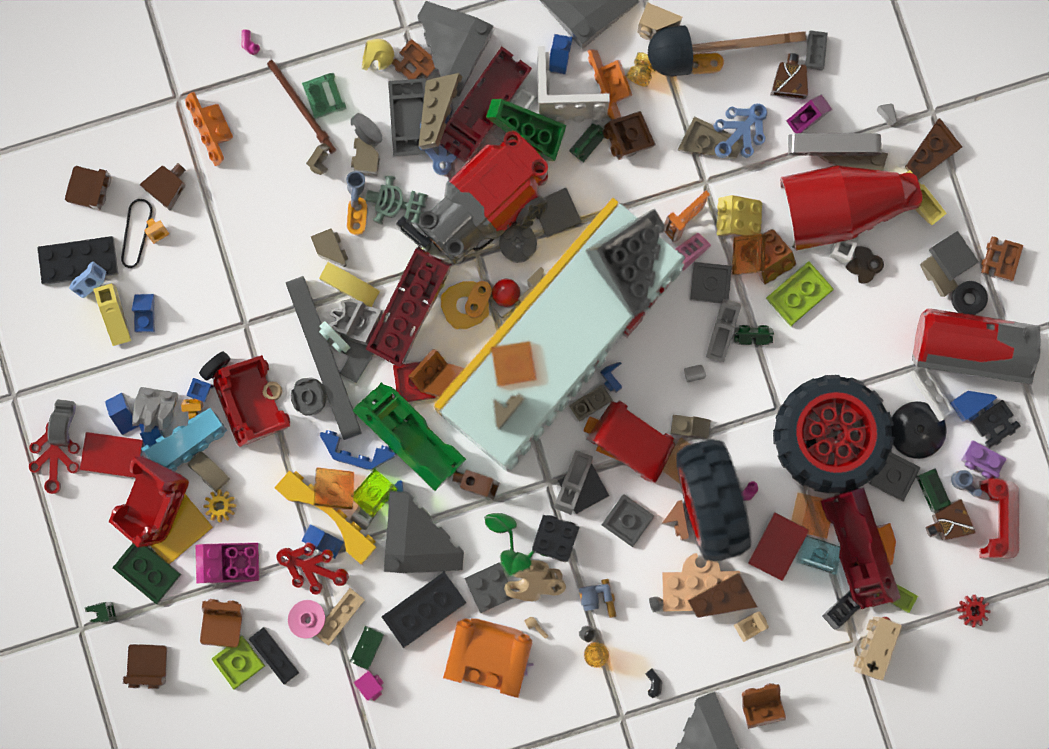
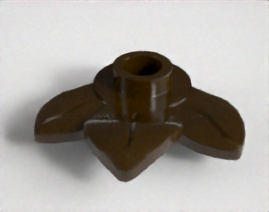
(862, 264)

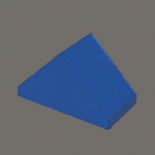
(120, 413)

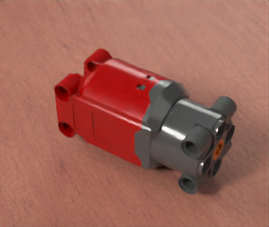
(485, 197)

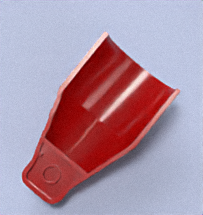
(845, 201)

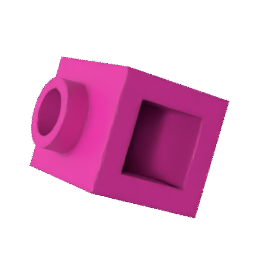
(369, 685)

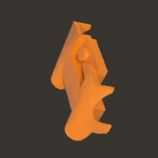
(488, 655)

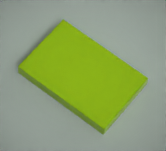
(799, 293)

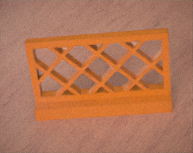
(676, 224)

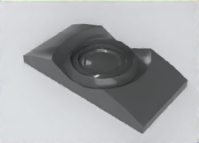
(406, 110)

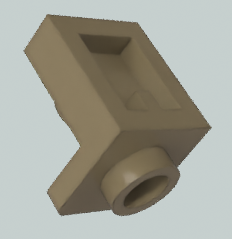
(317, 158)

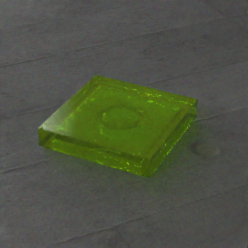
(373, 493)

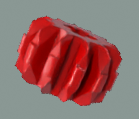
(980, 609)

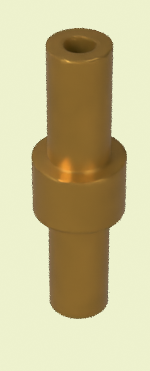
(610, 604)

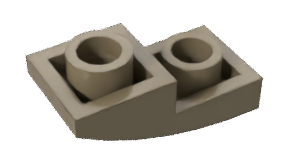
(935, 273)
(590, 403)
(208, 471)

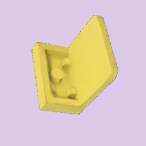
(738, 216)

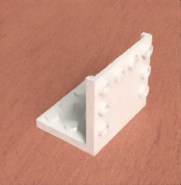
(566, 107)

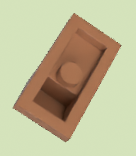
(677, 514)

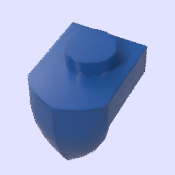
(611, 382)

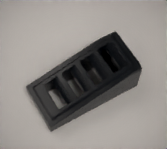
(832, 613)

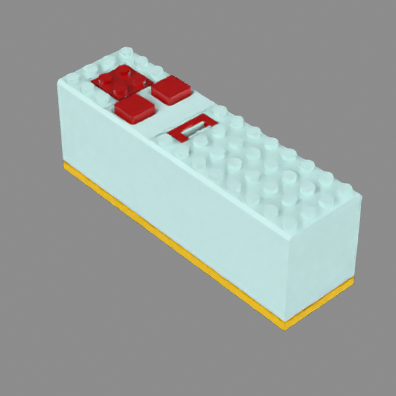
(571, 329)

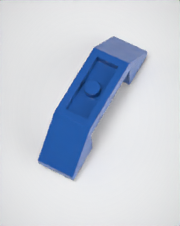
(380, 457)

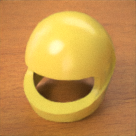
(377, 50)

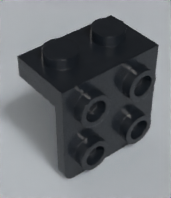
(555, 538)

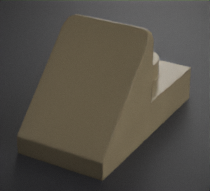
(503, 414)
(690, 426)

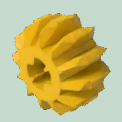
(213, 509)

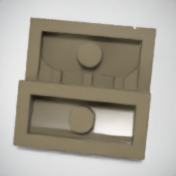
(532, 282)

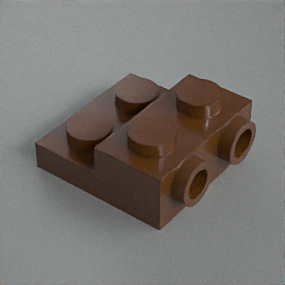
(628, 135)

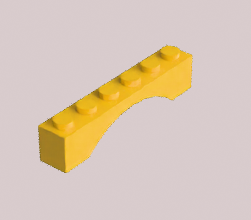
(356, 543)

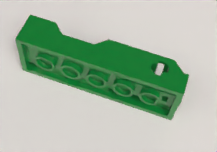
(409, 440)

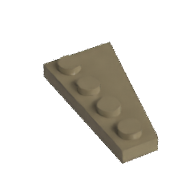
(436, 108)
(867, 162)

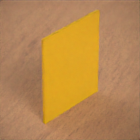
(185, 531)

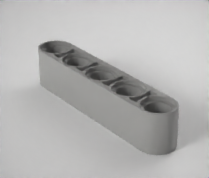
(834, 144)

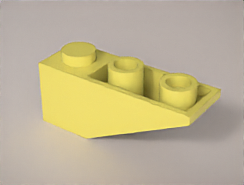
(112, 314)

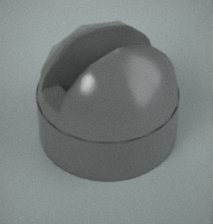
(654, 604)
(590, 636)

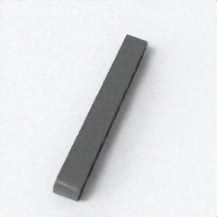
(323, 358)

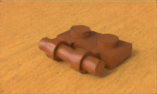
(417, 57)
(1008, 259)

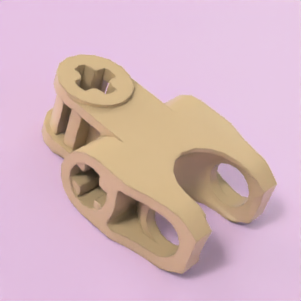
(536, 581)

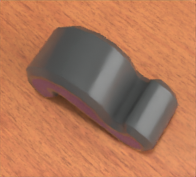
(60, 422)

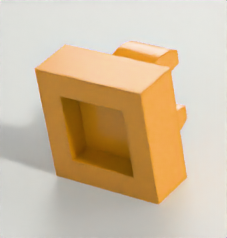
(156, 230)
(192, 407)

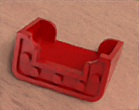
(242, 399)
(632, 441)
(1007, 495)
(151, 503)

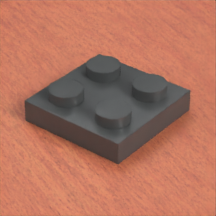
(488, 587)

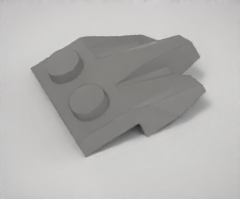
(355, 320)
(154, 408)

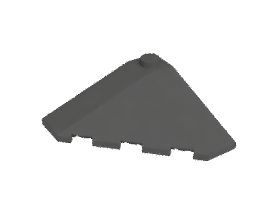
(587, 18)
(454, 40)
(628, 258)
(415, 541)
(707, 726)

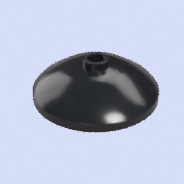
(908, 439)

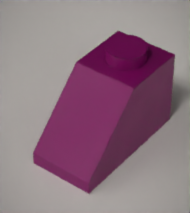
(809, 114)

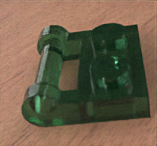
(317, 97)

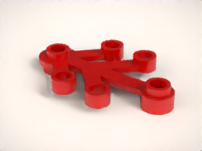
(53, 452)
(309, 566)

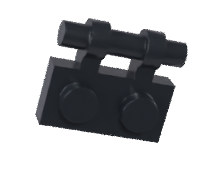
(991, 419)

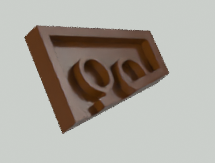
(933, 150)
(723, 598)

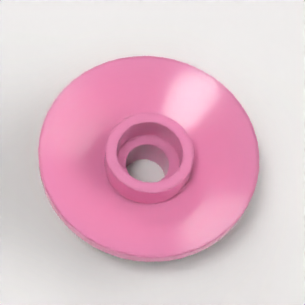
(298, 616)

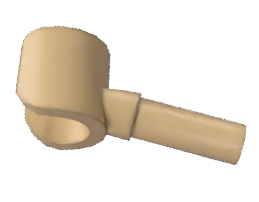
(531, 622)

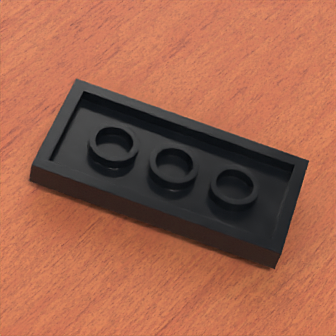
(68, 260)
(423, 609)

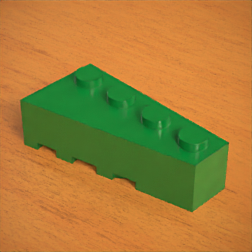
(536, 129)

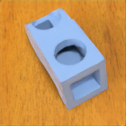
(88, 280)

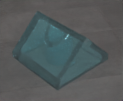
(819, 555)

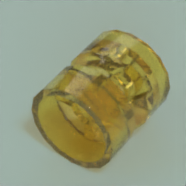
(641, 71)
(595, 654)

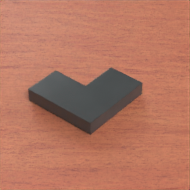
(357, 360)

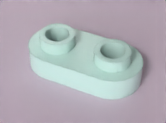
(328, 332)

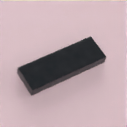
(273, 655)

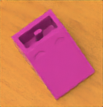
(227, 562)

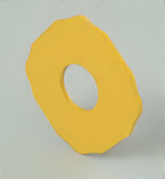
(448, 305)

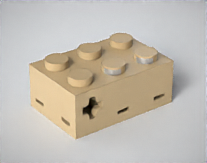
(877, 647)

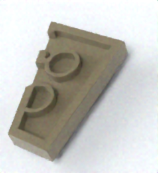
(703, 138)

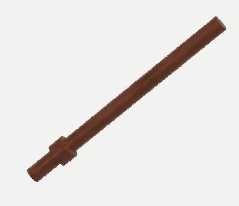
(322, 136)

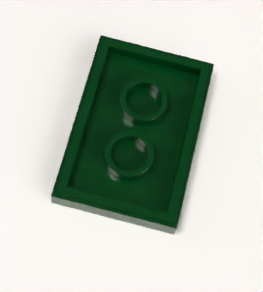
(147, 572)

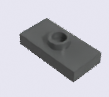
(816, 50)

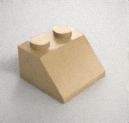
(655, 19)

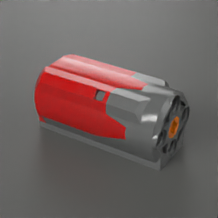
(977, 345)

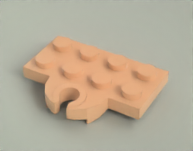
(691, 581)

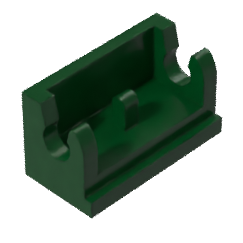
(933, 490)
(104, 610)
(367, 648)

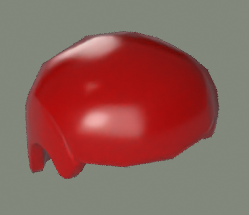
(506, 292)

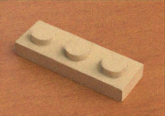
(340, 616)

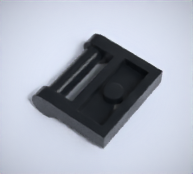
(413, 234)

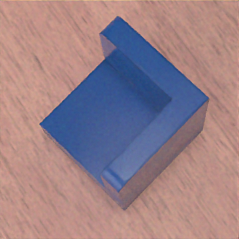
(199, 390)

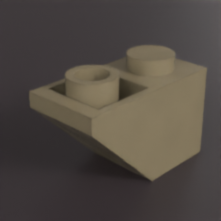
(366, 158)
(328, 248)

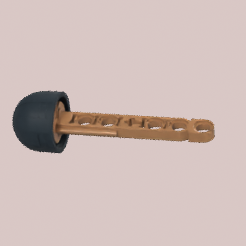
(672, 49)

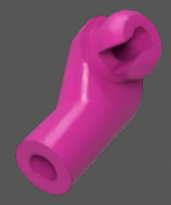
(246, 43)
(750, 490)

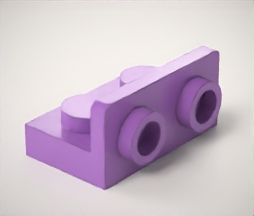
(983, 459)

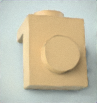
(751, 626)

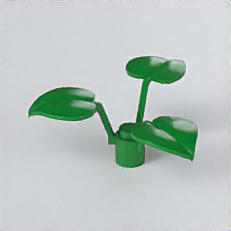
(511, 561)

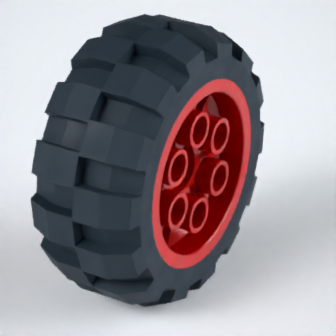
(809, 465)
(714, 500)

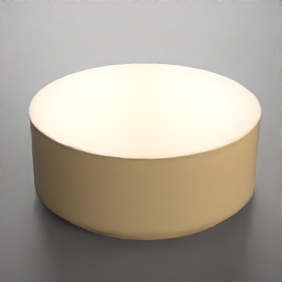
(275, 388)

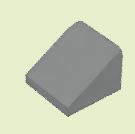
(887, 113)
(502, 311)
(694, 373)
(361, 518)

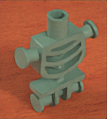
(378, 198)

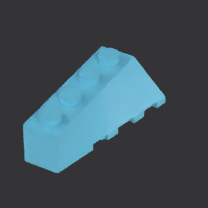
(186, 440)

